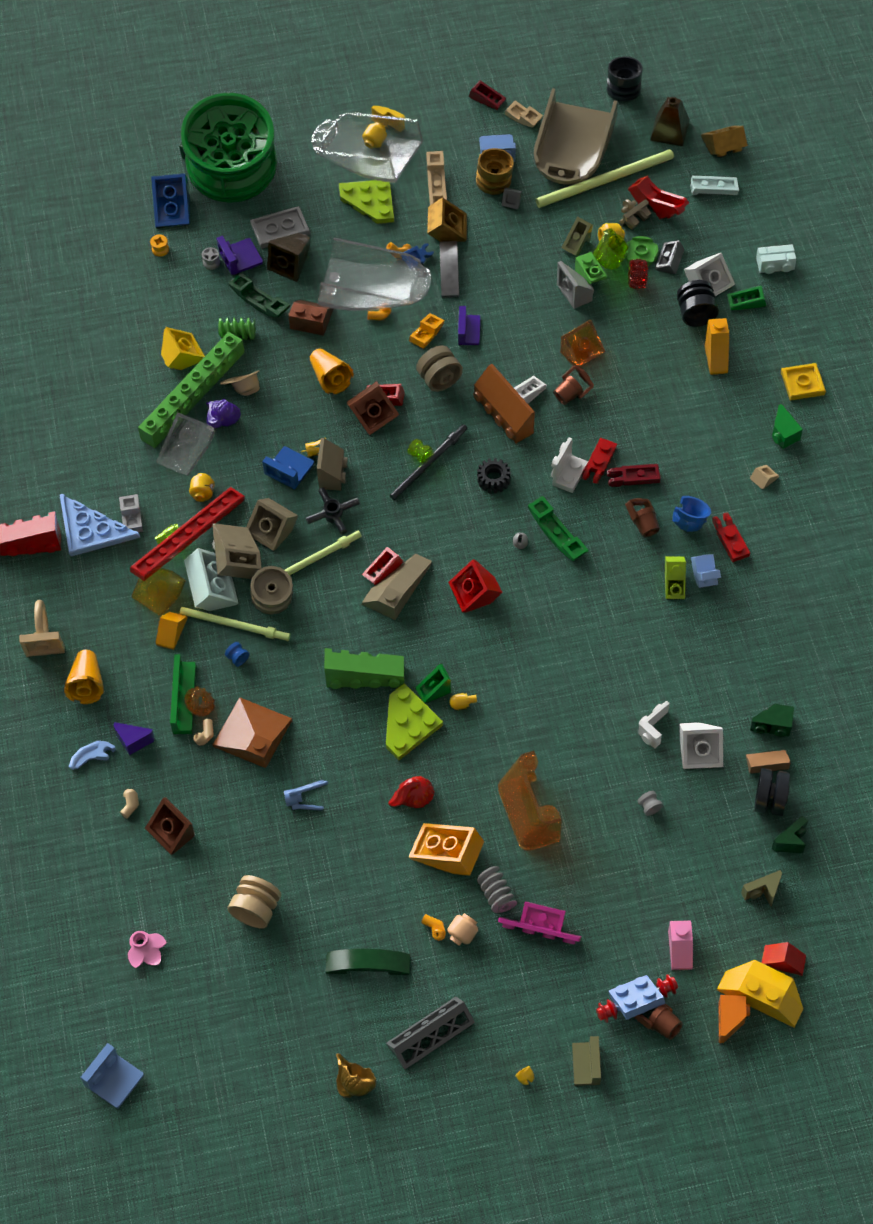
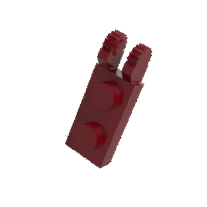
(634, 475)

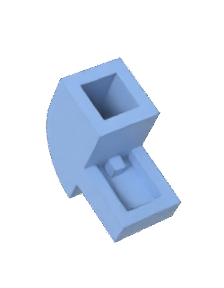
(705, 570)

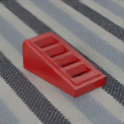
(396, 393)
(382, 559)

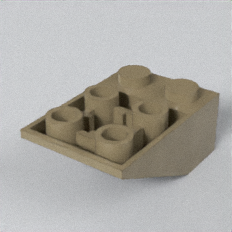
(235, 551)

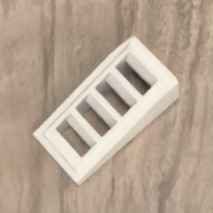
(524, 388)

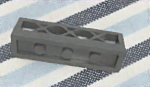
(427, 1025)

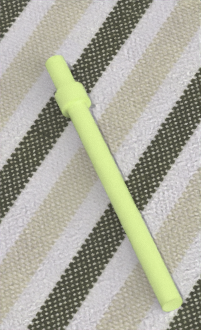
(342, 542)
(269, 632)

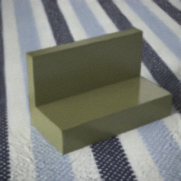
(586, 1062)

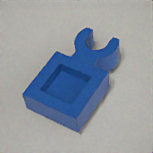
(420, 253)

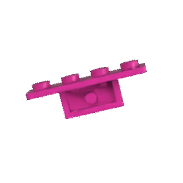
(543, 920)

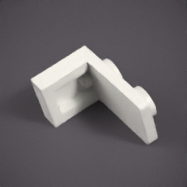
(646, 729)

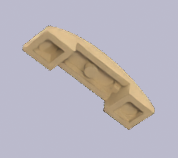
(436, 176)

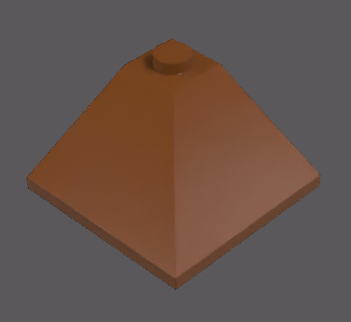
(252, 732)

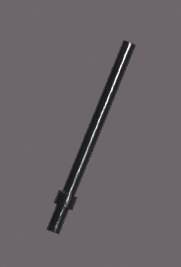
(452, 439)

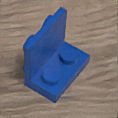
(287, 467)

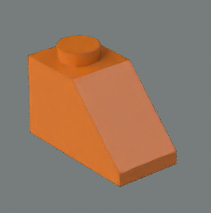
(732, 1015)

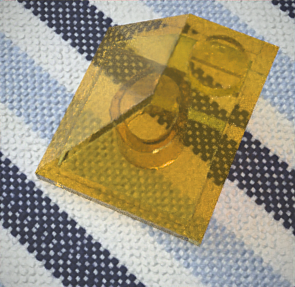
(159, 590)

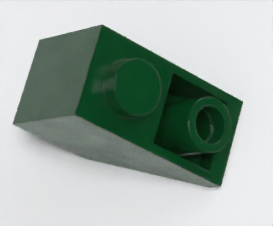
(774, 720)

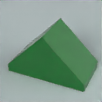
(434, 685)

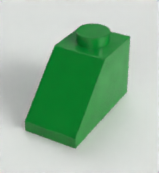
(786, 429)

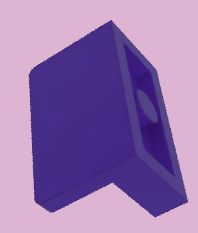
(468, 328)

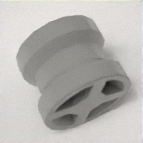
(207, 255)
(650, 803)

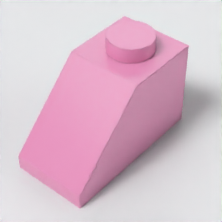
(681, 945)

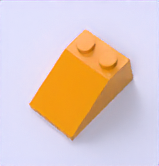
(447, 848)

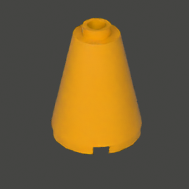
(331, 371)
(84, 679)

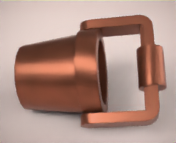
(570, 387)
(645, 518)
(662, 1021)

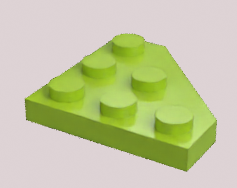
(369, 198)
(408, 722)

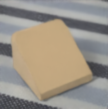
(763, 476)

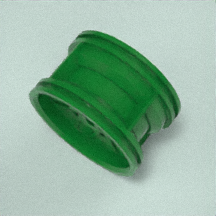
(218, 123)

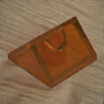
(581, 344)

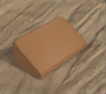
(770, 760)

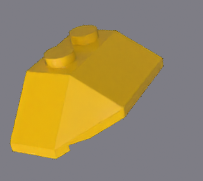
(764, 990)

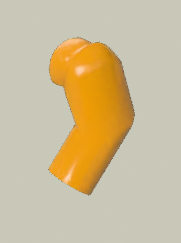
(391, 246)
(436, 925)

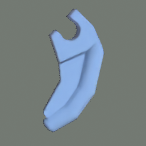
(92, 751)

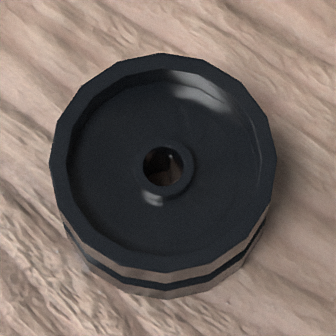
(775, 792)

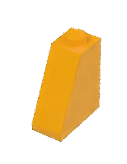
(717, 346)

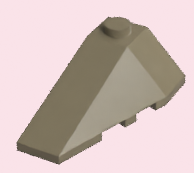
(395, 590)

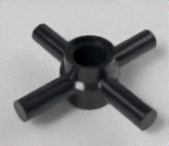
(335, 516)

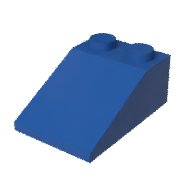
(171, 200)

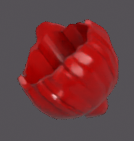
(413, 792)

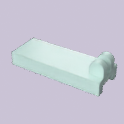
(714, 185)

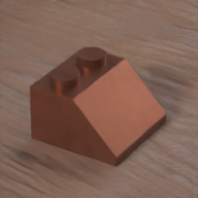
(309, 317)
(373, 408)

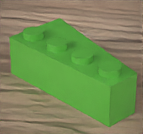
(362, 670)

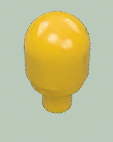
(461, 701)

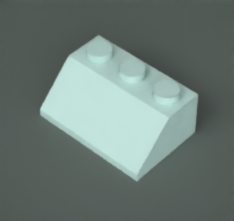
(207, 587)

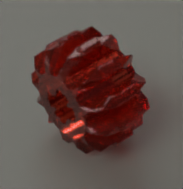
(637, 273)

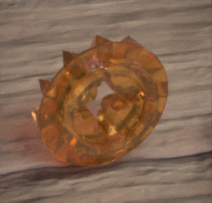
(192, 701)

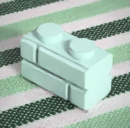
(776, 259)

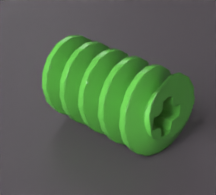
(238, 329)

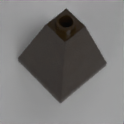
(671, 123)
(288, 255)

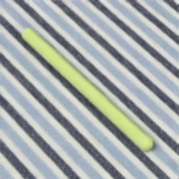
(604, 178)

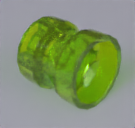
(419, 450)

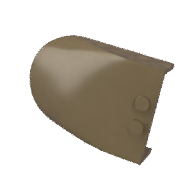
(572, 141)

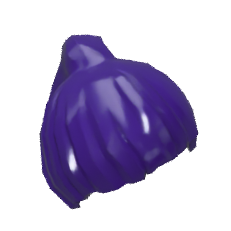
(222, 413)

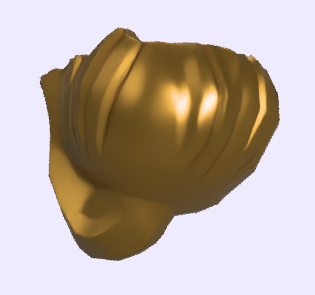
(353, 1078)

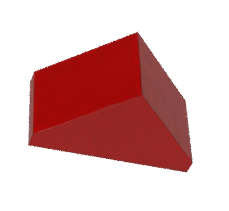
(784, 958)

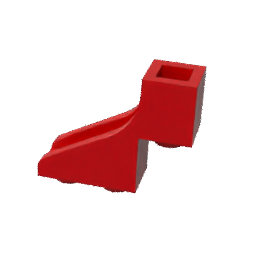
(662, 202)

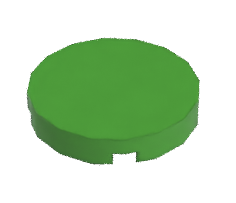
(642, 248)

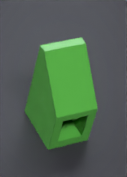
(589, 268)

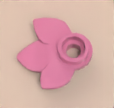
(146, 952)

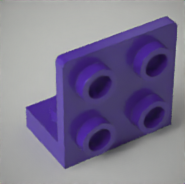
(239, 255)

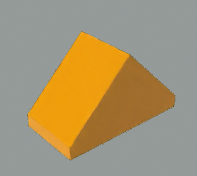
(170, 629)

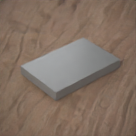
(279, 225)

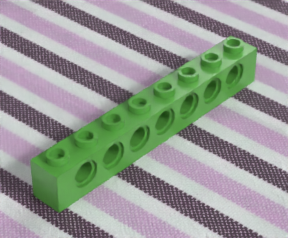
(191, 389)

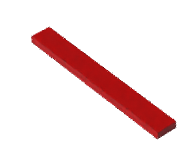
(187, 534)

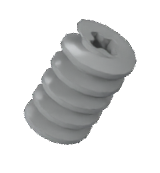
(494, 890)

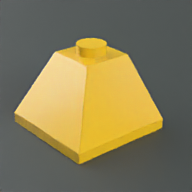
(180, 349)

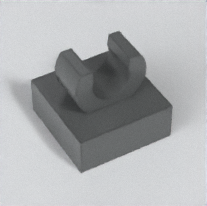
(511, 198)

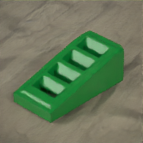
(747, 304)

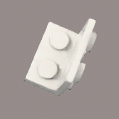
(567, 468)

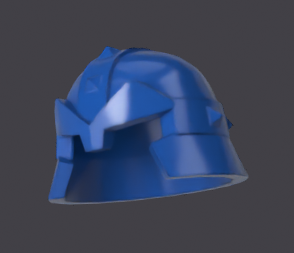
(692, 514)

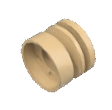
(254, 901)

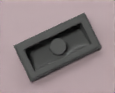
(670, 257)

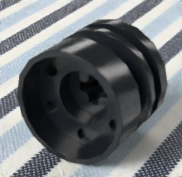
(624, 78)
(697, 303)

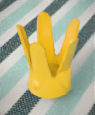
(311, 449)

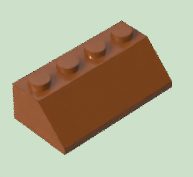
(504, 404)

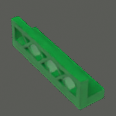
(183, 680)

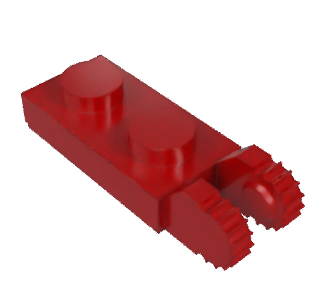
(600, 459)
(731, 538)

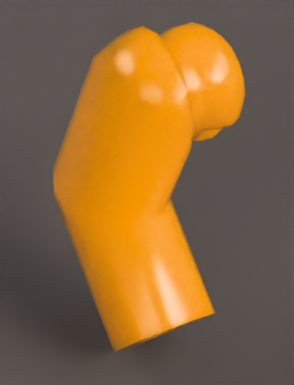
(381, 314)

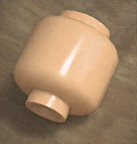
(462, 929)

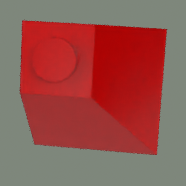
(474, 587)

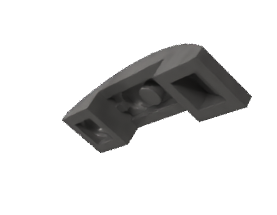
(449, 269)

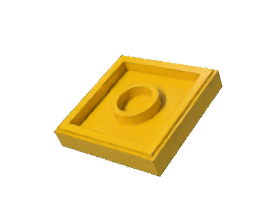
(803, 381)

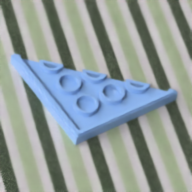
(90, 529)

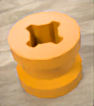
(159, 245)

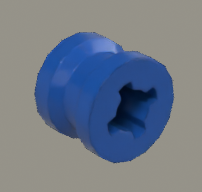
(237, 654)

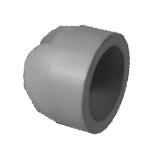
(524, 542)

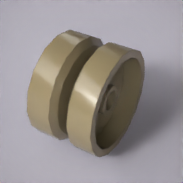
(439, 368)
(271, 590)

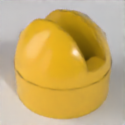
(525, 1075)

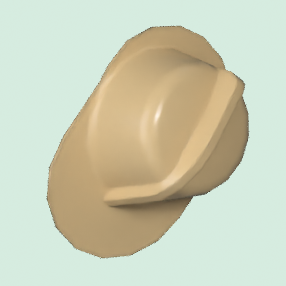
(244, 384)

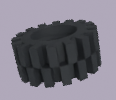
(493, 484)

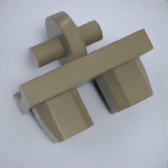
(632, 211)

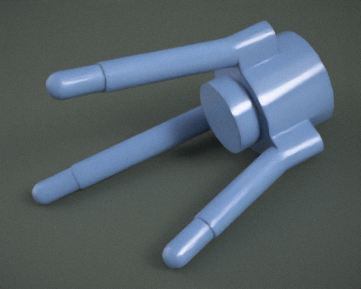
(294, 796)

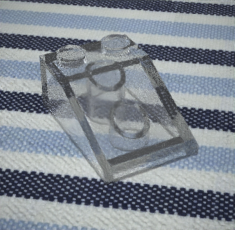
(185, 444)

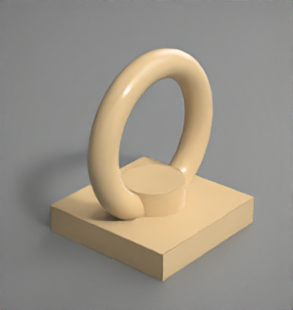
(42, 641)

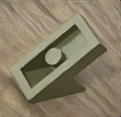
(577, 236)
(766, 885)

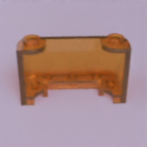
(531, 824)

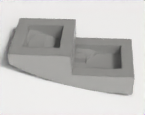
(131, 512)

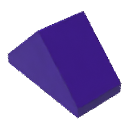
(133, 737)

